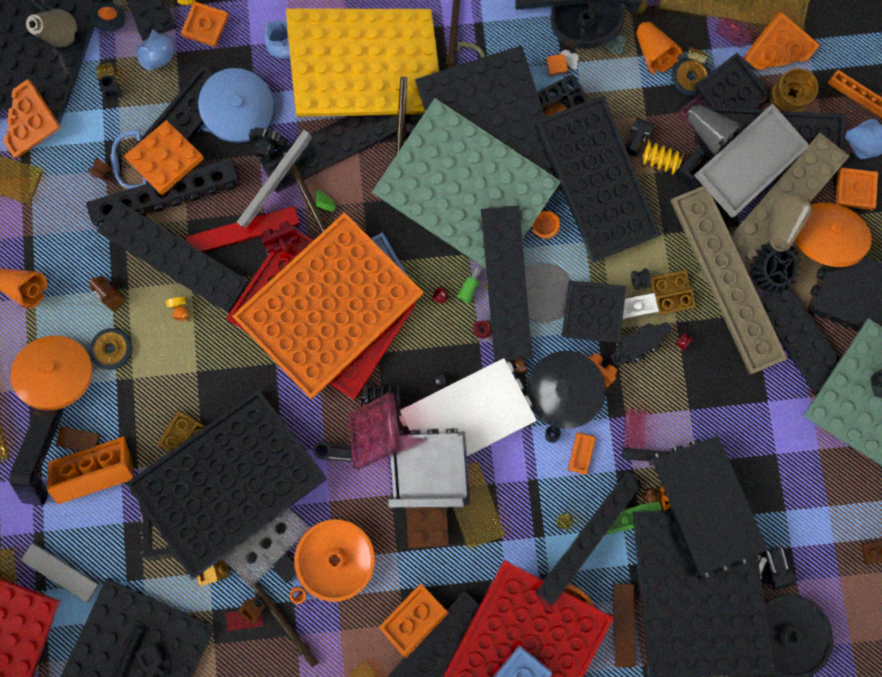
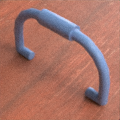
(115, 161)

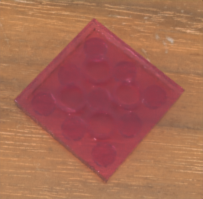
(374, 431)

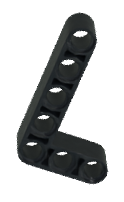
(562, 93)
(31, 456)

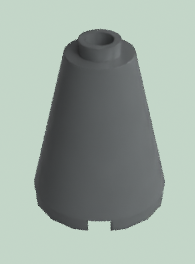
(712, 127)

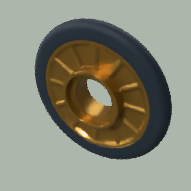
(680, 78)
(100, 343)

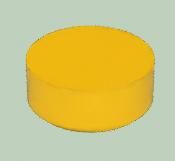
(176, 302)

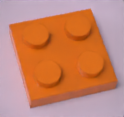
(204, 24)
(856, 188)

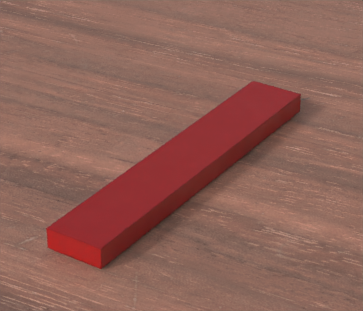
(236, 233)

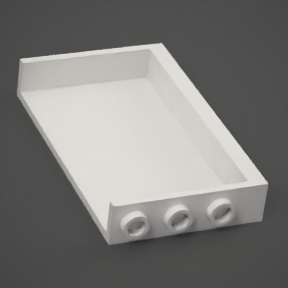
(482, 404)

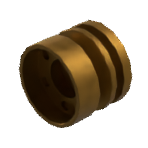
(794, 90)

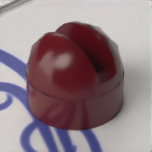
(440, 295)

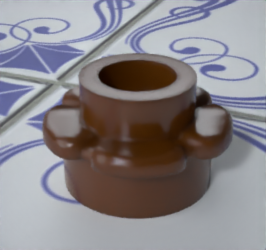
(651, 495)

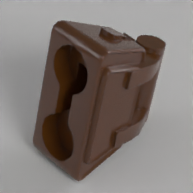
(106, 292)

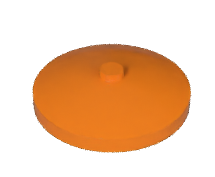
(834, 236)
(51, 372)
(334, 560)

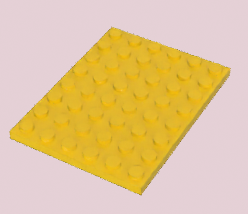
(355, 58)

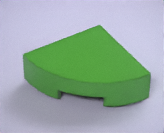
(324, 201)

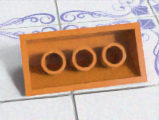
(89, 472)

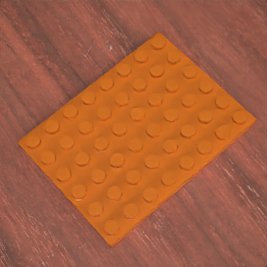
(327, 305)

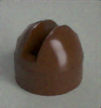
(521, 367)

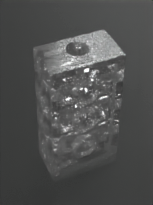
(266, 558)

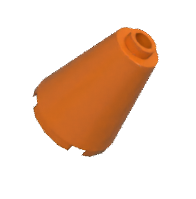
(657, 48)
(23, 286)

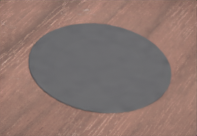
(546, 292)

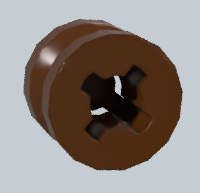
(99, 169)

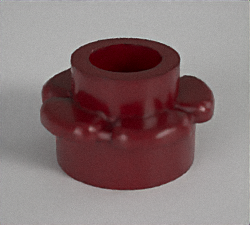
(482, 324)

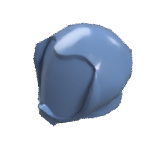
(277, 39)
(155, 51)
(866, 139)

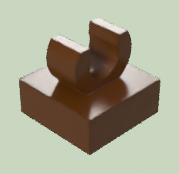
(872, 552)
(251, 611)

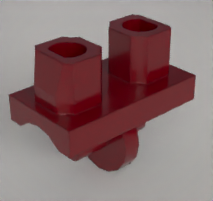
(279, 239)

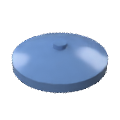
(235, 103)

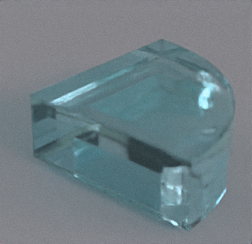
(617, 45)

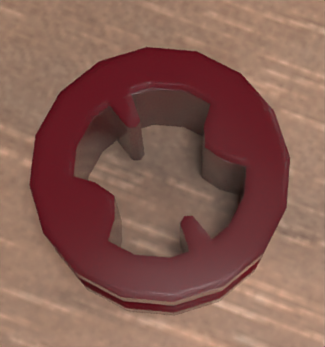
(683, 341)

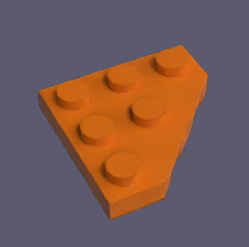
(780, 45)
(28, 120)

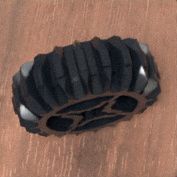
(782, 268)

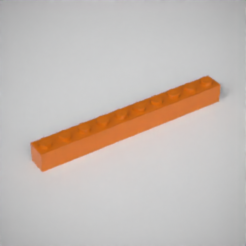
(857, 92)

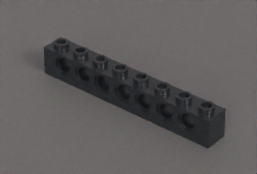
(99, 207)

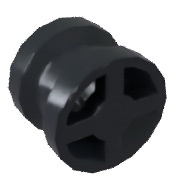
(640, 278)

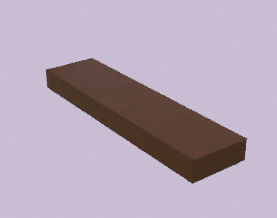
(624, 625)

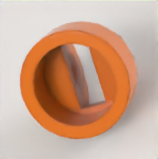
(180, 314)
(298, 598)

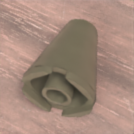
(53, 26)
(787, 220)

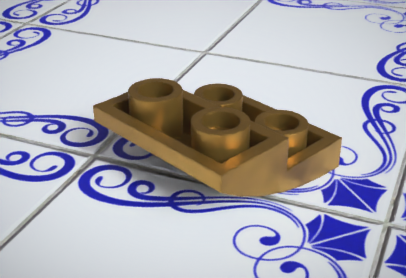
(672, 292)
(178, 431)

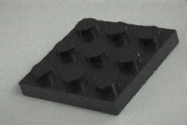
(732, 86)
(594, 311)

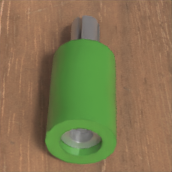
(469, 287)

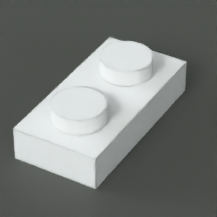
(640, 306)

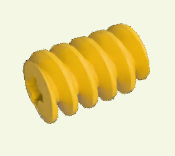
(661, 157)

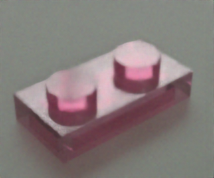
(634, 429)

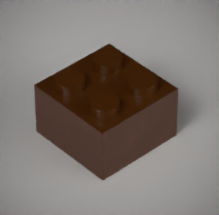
(427, 526)

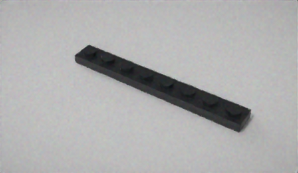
(588, 539)

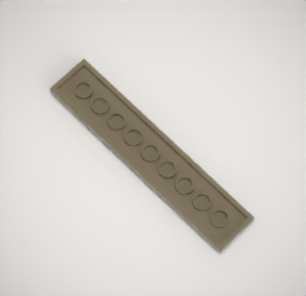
(802, 179)
(728, 280)

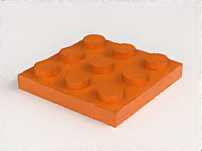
(164, 157)

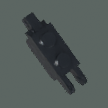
(639, 342)

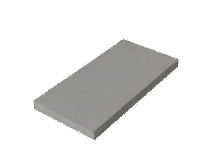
(751, 160)

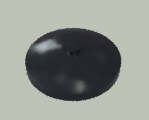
(587, 24)
(566, 389)
(798, 636)

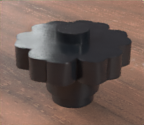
(267, 142)

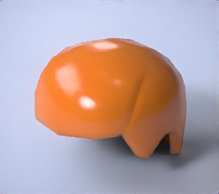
(546, 225)

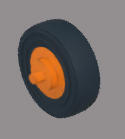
(107, 16)

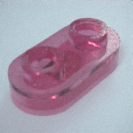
(733, 33)

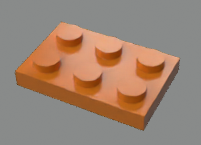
(413, 620)

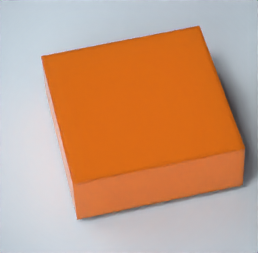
(556, 65)

